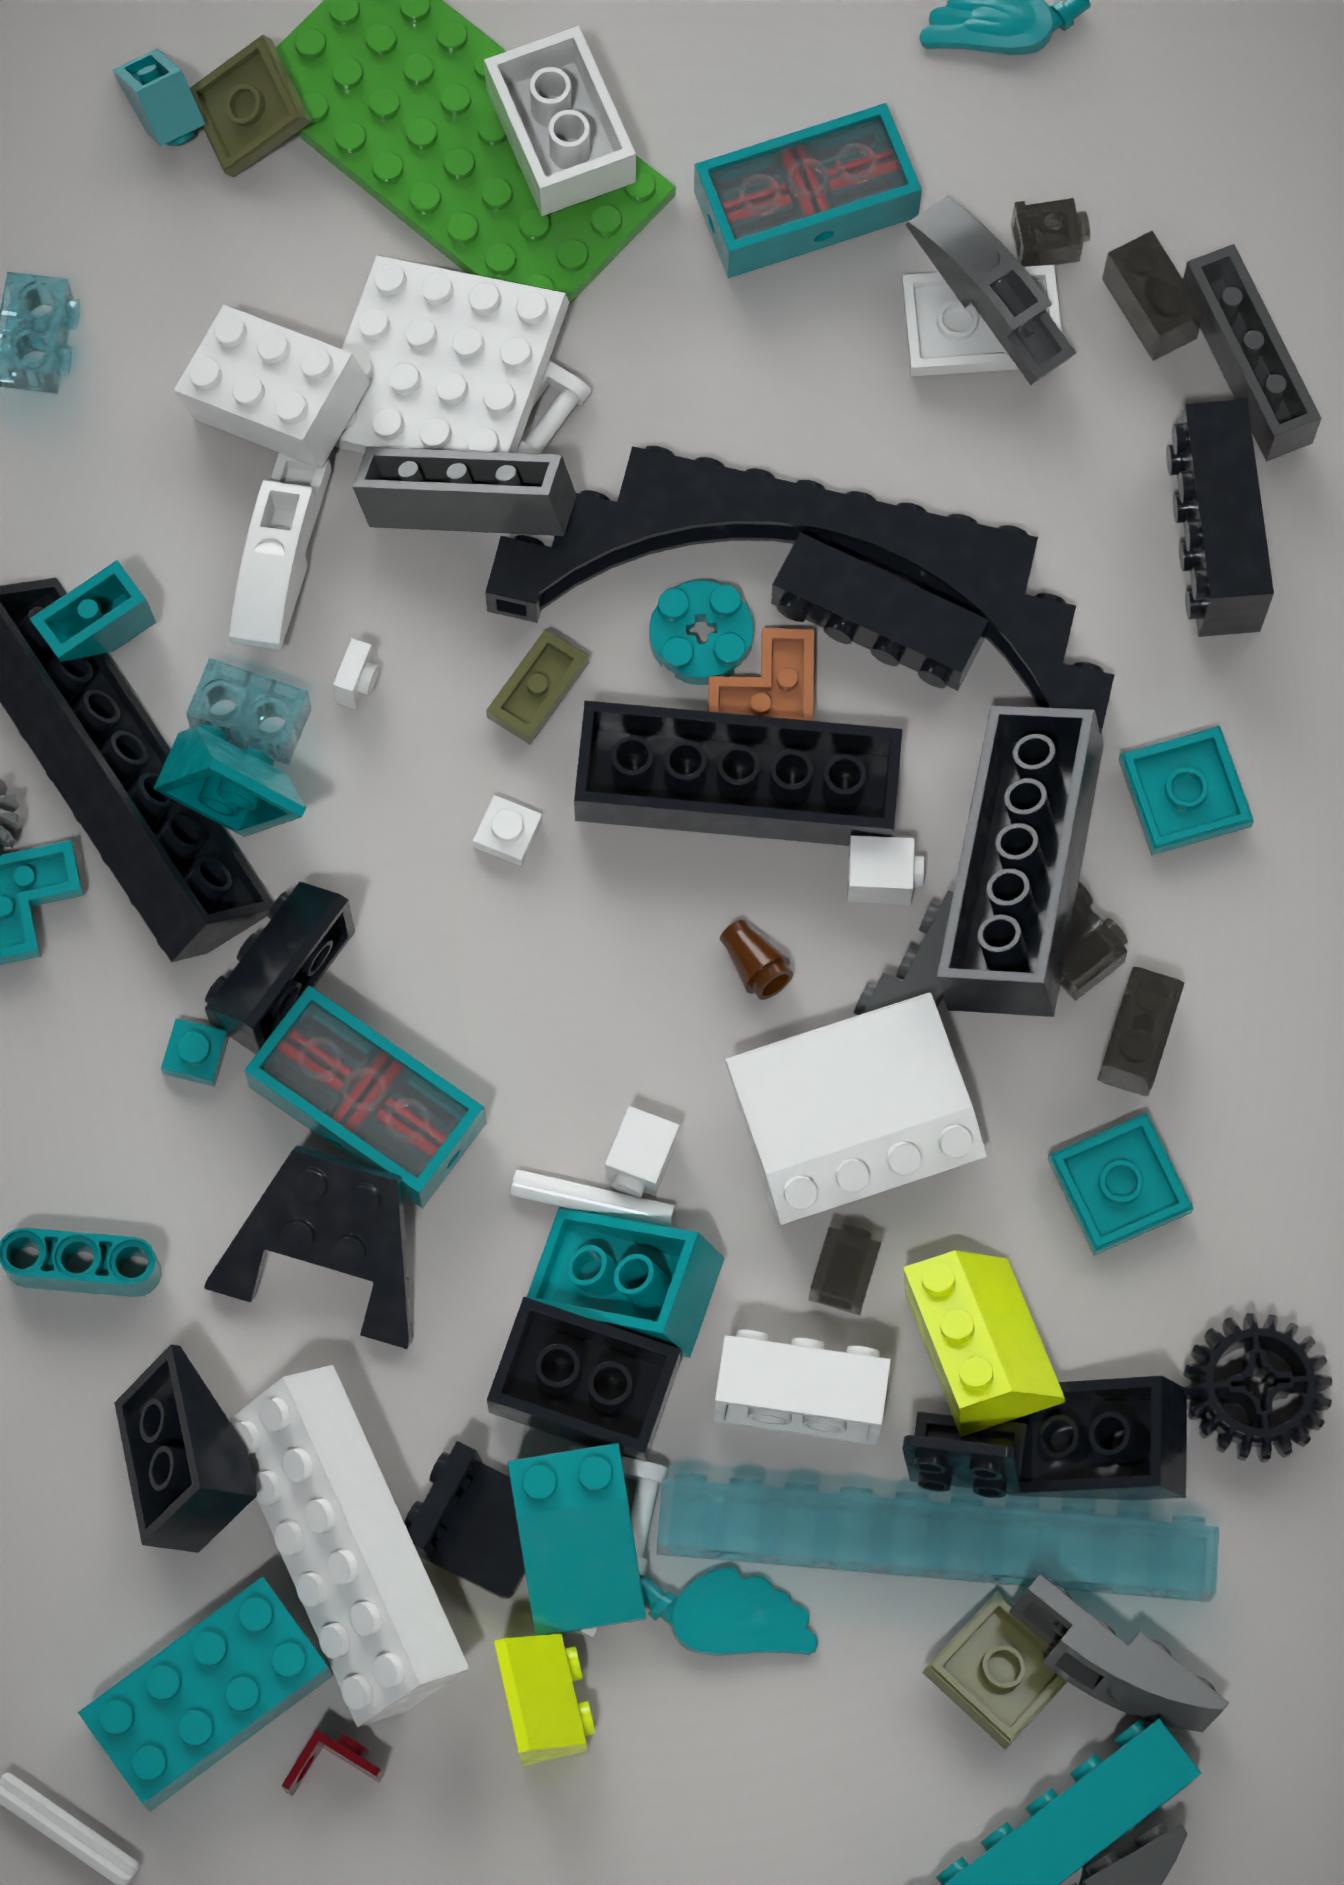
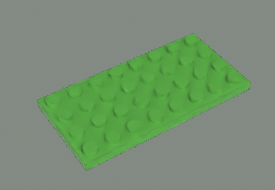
(410, 121)

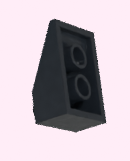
(1109, 1441)
(181, 1456)

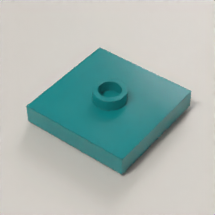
(1185, 790)
(1120, 1184)

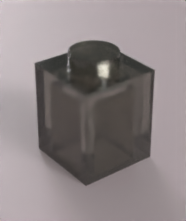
(845, 1269)

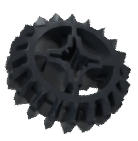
(1279, 1383)

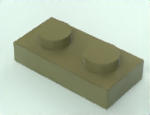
(537, 686)

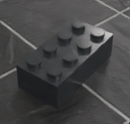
(1220, 518)

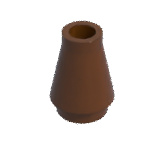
(758, 962)

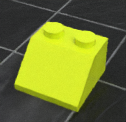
(542, 1697)

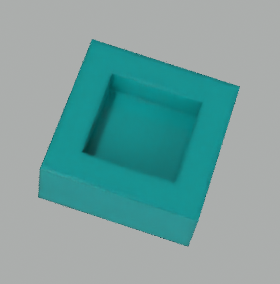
(195, 1052)

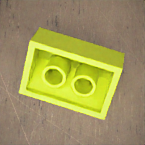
(980, 1339)

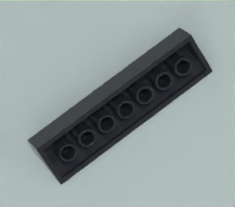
(105, 764)

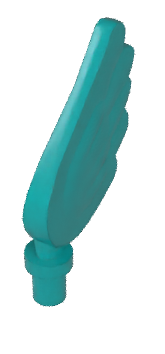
(998, 25)
(731, 1616)

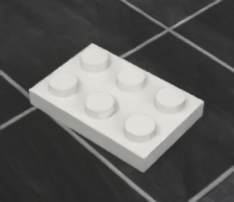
(954, 338)

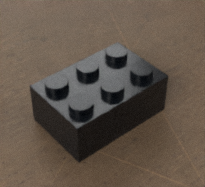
(583, 1379)

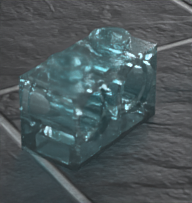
(28, 333)
(255, 701)

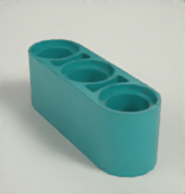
(57, 1248)

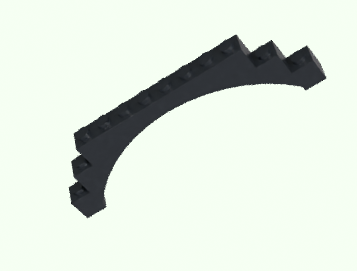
(700, 501)

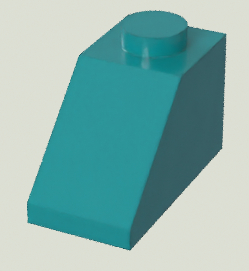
(160, 98)
(95, 616)

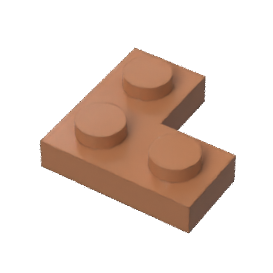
(784, 683)

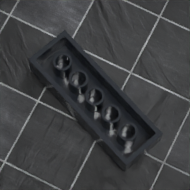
(736, 774)
(1021, 861)

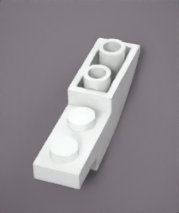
(275, 552)

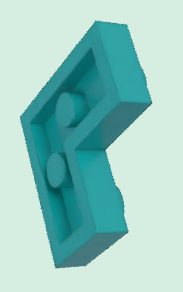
(31, 880)

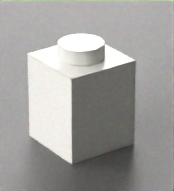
(883, 870)
(641, 1153)

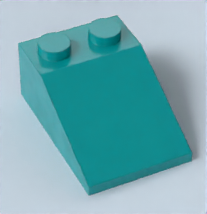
(228, 783)
(629, 1275)
(577, 1540)

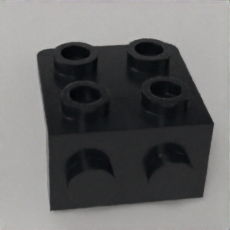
(984, 1460)
(469, 1523)

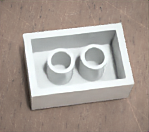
(560, 120)
(272, 386)
(801, 1388)

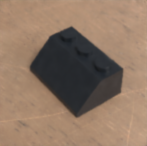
(280, 963)

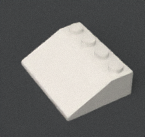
(855, 1108)

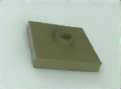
(249, 106)
(996, 1671)

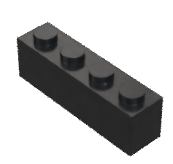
(878, 612)

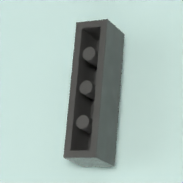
(1252, 353)
(465, 491)

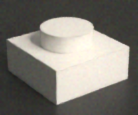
(355, 674)
(507, 830)

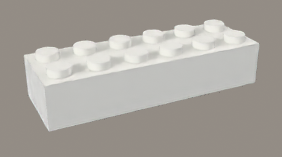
(347, 1547)

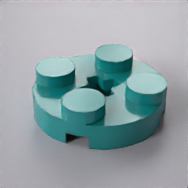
(701, 602)

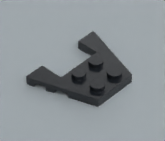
(333, 1218)

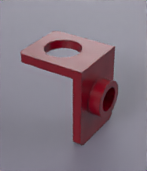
(343, 1748)

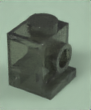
(1038, 243)

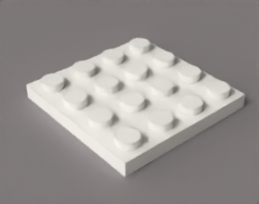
(448, 358)

